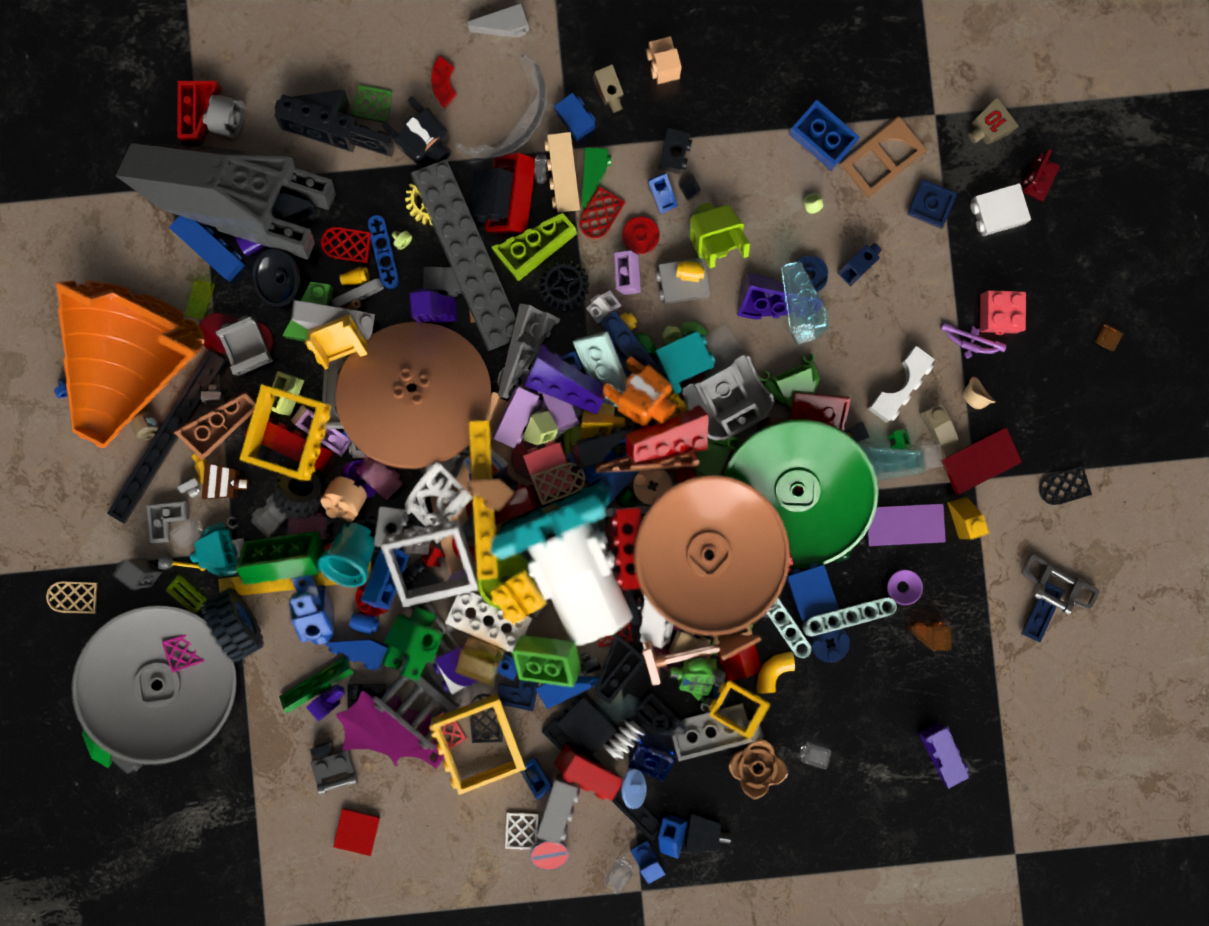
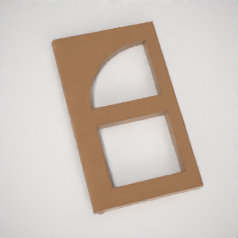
(892, 131)

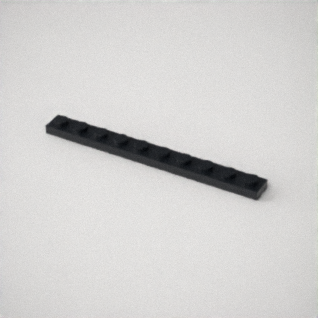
(165, 437)

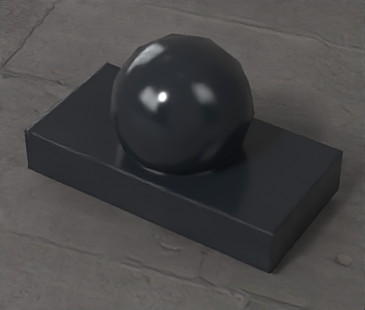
(635, 604)

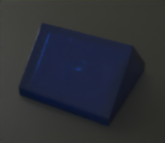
(652, 760)

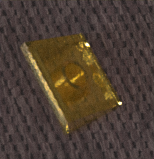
(480, 660)

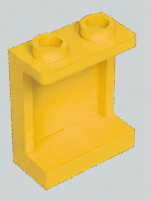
(336, 340)

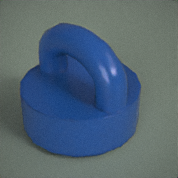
(61, 390)

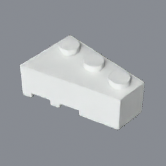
(654, 627)

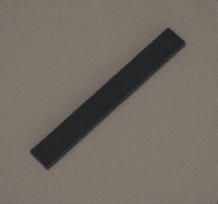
(641, 817)

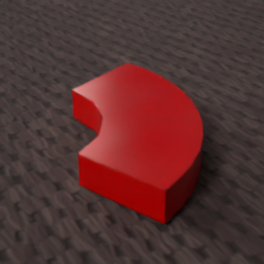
(441, 82)

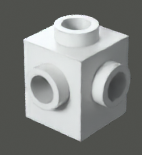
(603, 306)

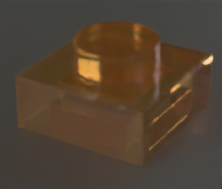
(1109, 337)

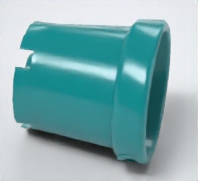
(348, 556)

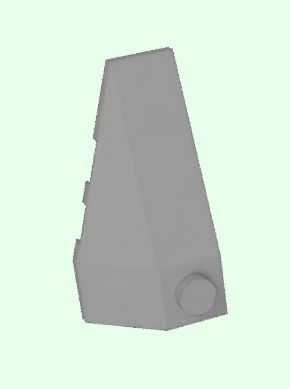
(314, 315)

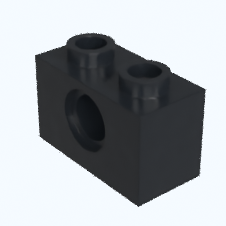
(678, 140)

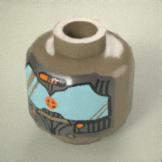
(144, 425)

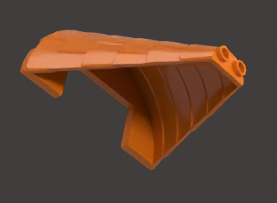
(118, 353)

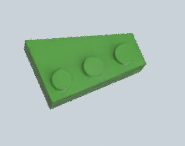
(317, 294)

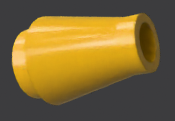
(355, 277)

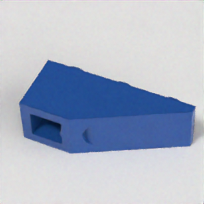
(364, 650)

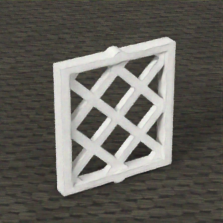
(535, 831)

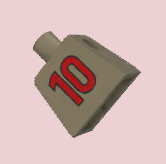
(607, 79)
(993, 124)

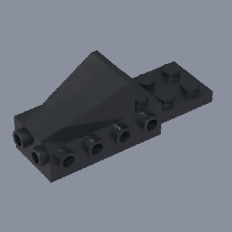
(327, 120)

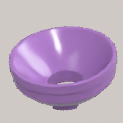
(914, 589)

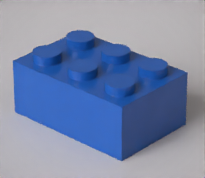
(824, 135)

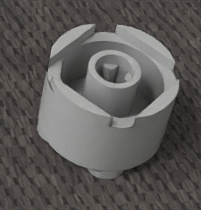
(224, 116)

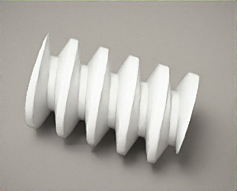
(624, 739)

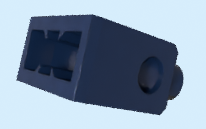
(860, 263)

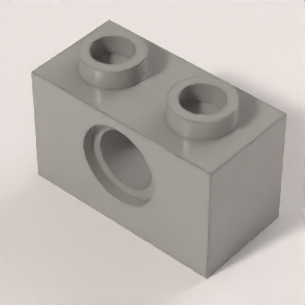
(388, 515)

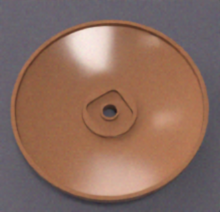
(419, 425)
(746, 562)

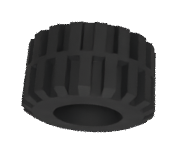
(298, 505)

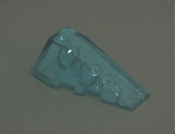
(805, 309)

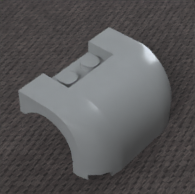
(731, 398)

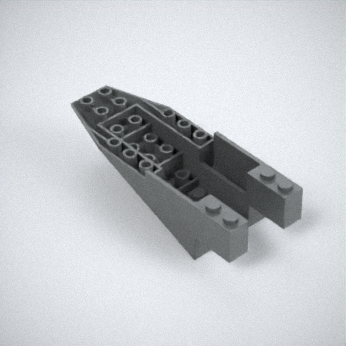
(226, 189)

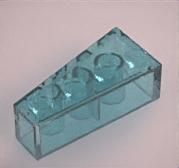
(895, 463)

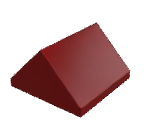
(741, 664)

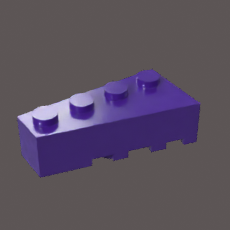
(564, 381)

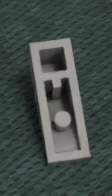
(506, 22)

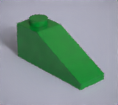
(595, 169)

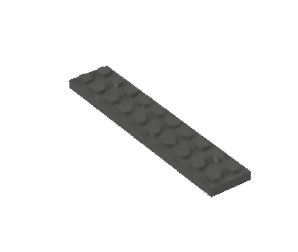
(466, 253)

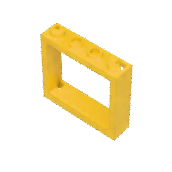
(259, 423)
(489, 775)

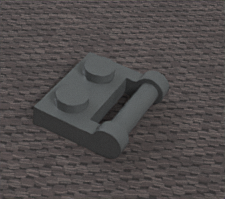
(331, 766)

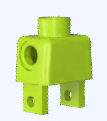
(717, 232)

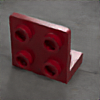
(1041, 176)

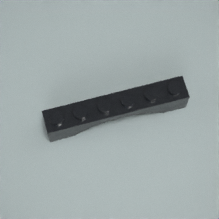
(593, 452)

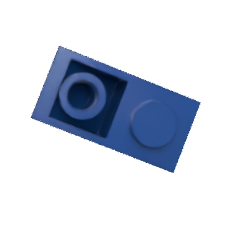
(672, 835)

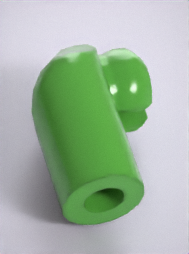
(692, 326)

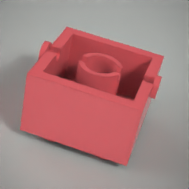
(1002, 312)

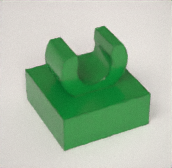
(902, 439)

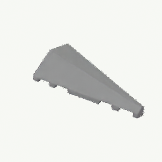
(528, 334)

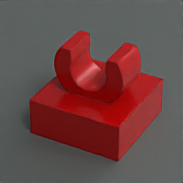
(432, 556)

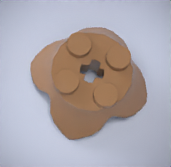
(757, 783)

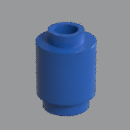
(364, 623)

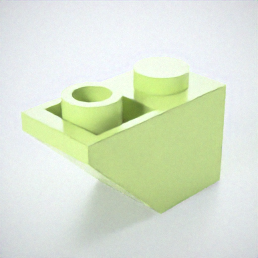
(540, 429)

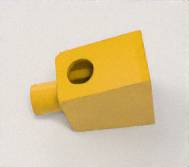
(601, 422)

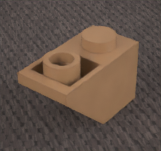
(492, 491)

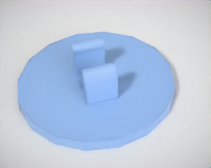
(634, 788)

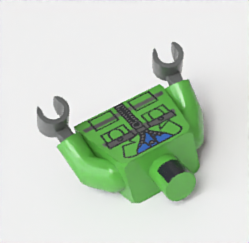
(698, 678)

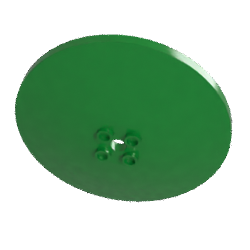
(835, 479)

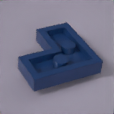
(519, 697)

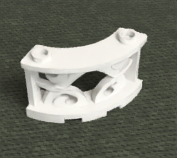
(454, 500)

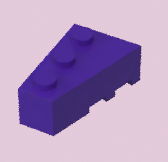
(432, 307)

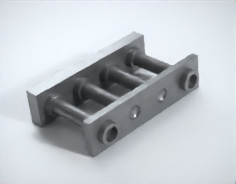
(420, 687)

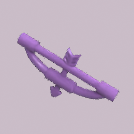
(974, 336)

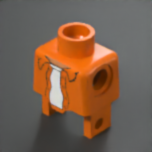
(645, 395)

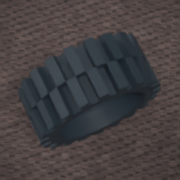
(232, 625)

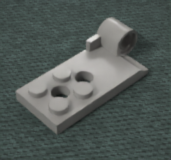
(724, 738)

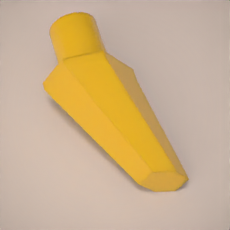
(199, 466)

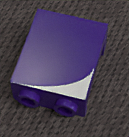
(446, 666)

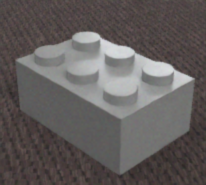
(558, 810)

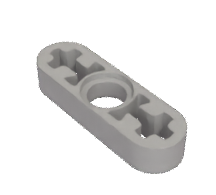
(358, 293)

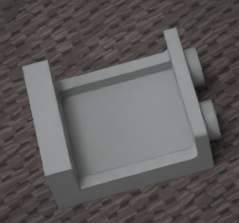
(244, 345)

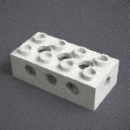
(477, 627)

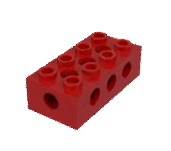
(624, 516)

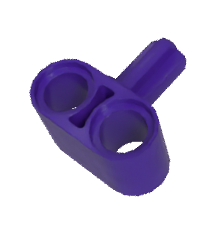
(325, 702)

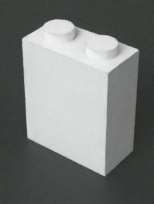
(1000, 210)

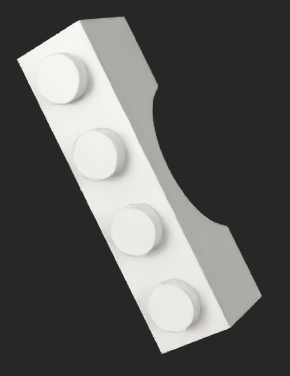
(915, 366)

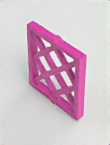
(169, 656)

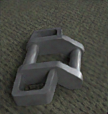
(1069, 601)

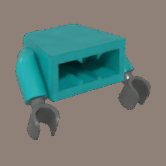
(216, 550)

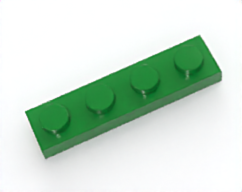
(316, 684)

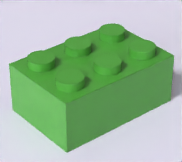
(547, 660)

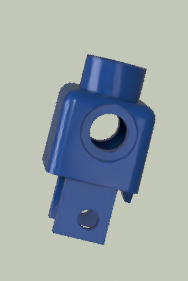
(308, 621)

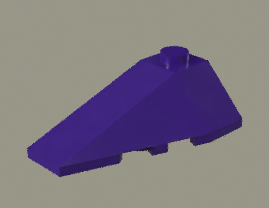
(761, 297)

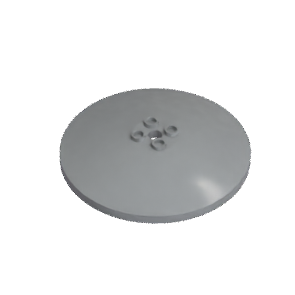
(116, 692)

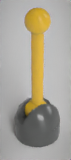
(166, 562)

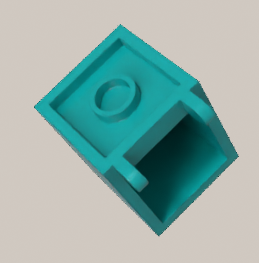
(684, 359)

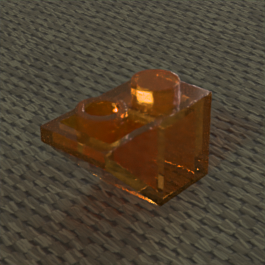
(933, 637)

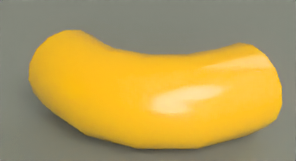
(772, 669)

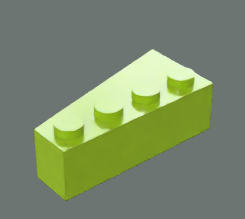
(535, 245)

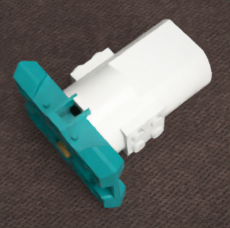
(570, 562)

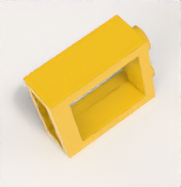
(715, 705)

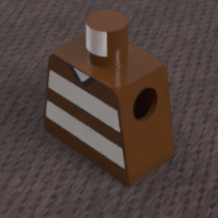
(222, 482)

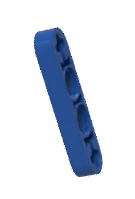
(382, 252)

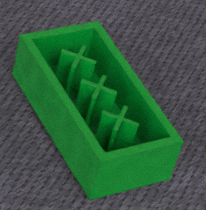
(280, 557)

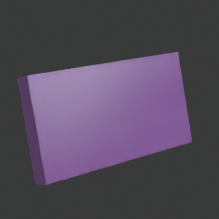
(907, 525)

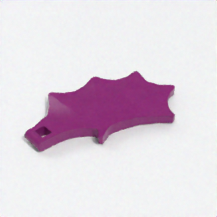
(380, 732)

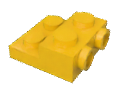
(517, 597)

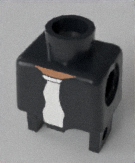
(422, 136)

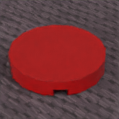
(640, 235)

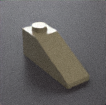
(941, 429)

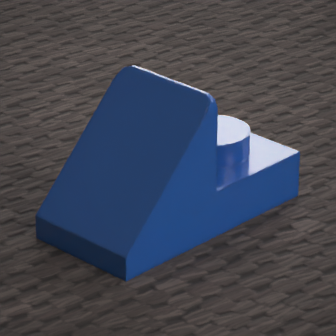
(662, 192)
(536, 778)
(647, 861)

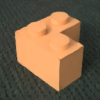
(664, 60)

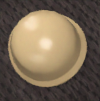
(976, 394)

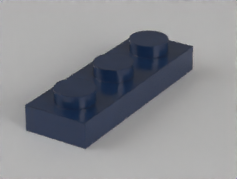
(1041, 615)

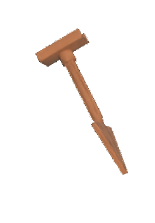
(727, 645)

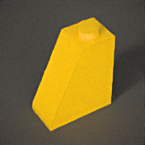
(967, 519)

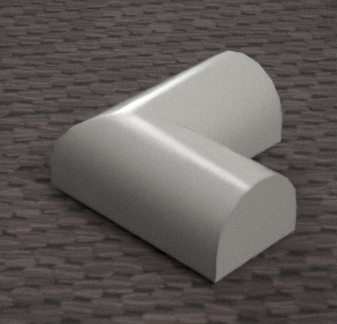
(159, 517)

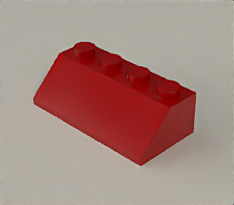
(521, 193)

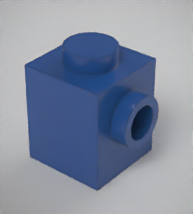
(508, 667)

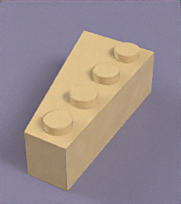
(563, 171)

